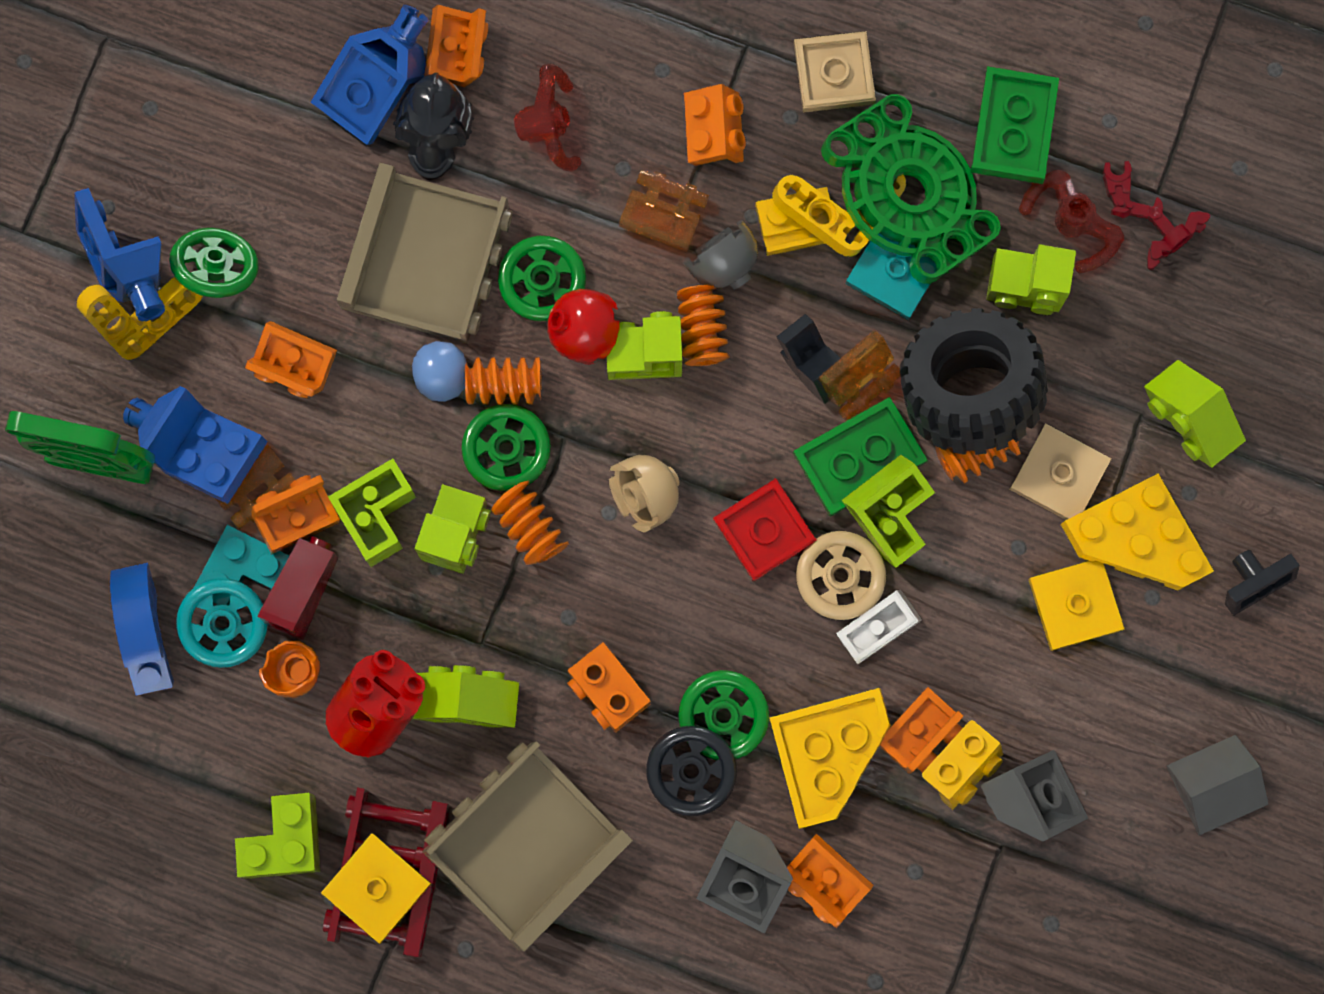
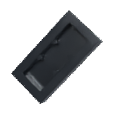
(1258, 581)

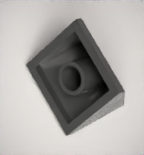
(1219, 784)

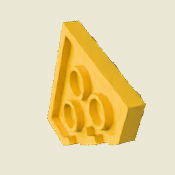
(1140, 536)
(828, 751)

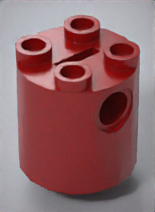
(374, 704)

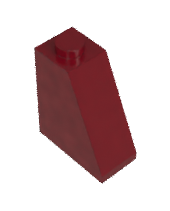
(299, 588)

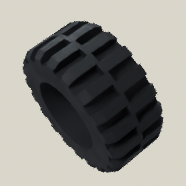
(966, 343)

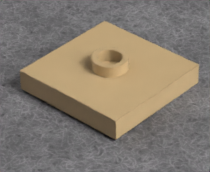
(834, 71)
(1060, 473)

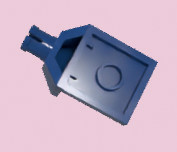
(373, 75)
(126, 271)
(195, 443)

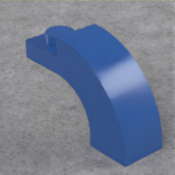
(138, 628)

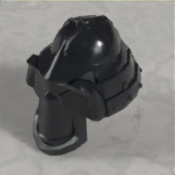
(433, 121)

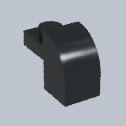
(807, 354)

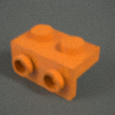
(456, 44)
(714, 125)
(291, 360)
(294, 513)
(920, 731)
(827, 881)

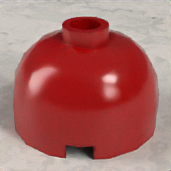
(583, 325)

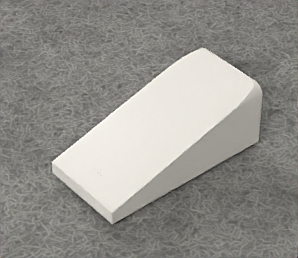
(879, 626)

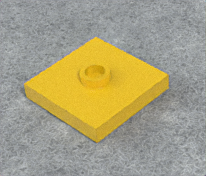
(1076, 604)
(376, 888)

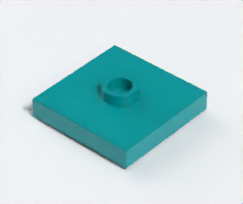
(888, 279)

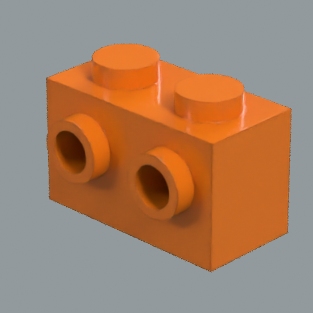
(608, 688)

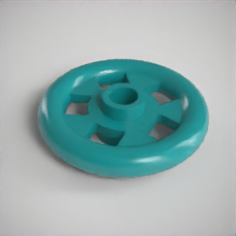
(223, 654)

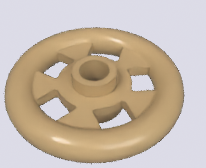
(827, 603)

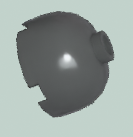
(725, 258)

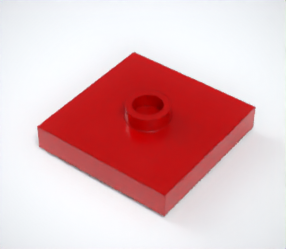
(764, 530)

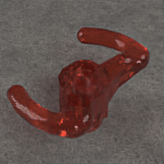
(547, 118)
(1076, 218)

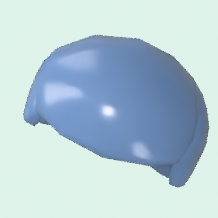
(439, 371)

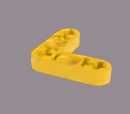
(839, 222)
(127, 333)

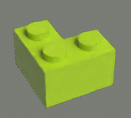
(1031, 279)
(647, 350)
(1196, 411)
(364, 507)
(882, 509)
(452, 529)
(468, 697)
(290, 848)

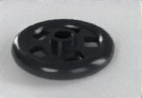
(667, 791)

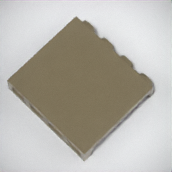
(424, 255)
(525, 845)

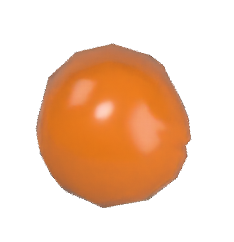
(290, 669)

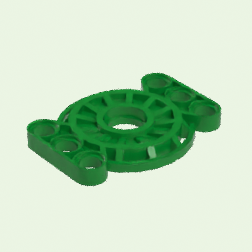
(931, 159)
(81, 447)

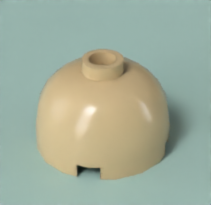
(645, 490)

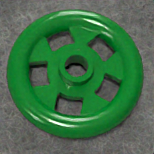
(536, 249)
(213, 262)
(497, 417)
(725, 683)

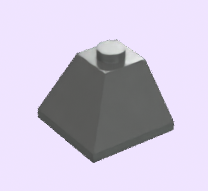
(1035, 798)
(747, 878)

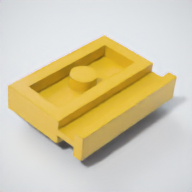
(782, 232)

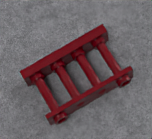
(410, 934)

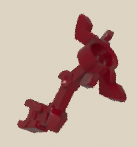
(1119, 188)

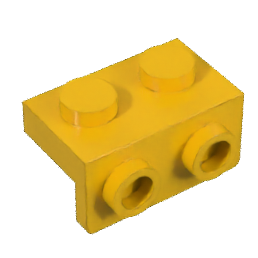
(964, 764)

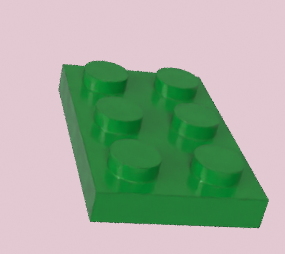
(1015, 125)
(856, 452)

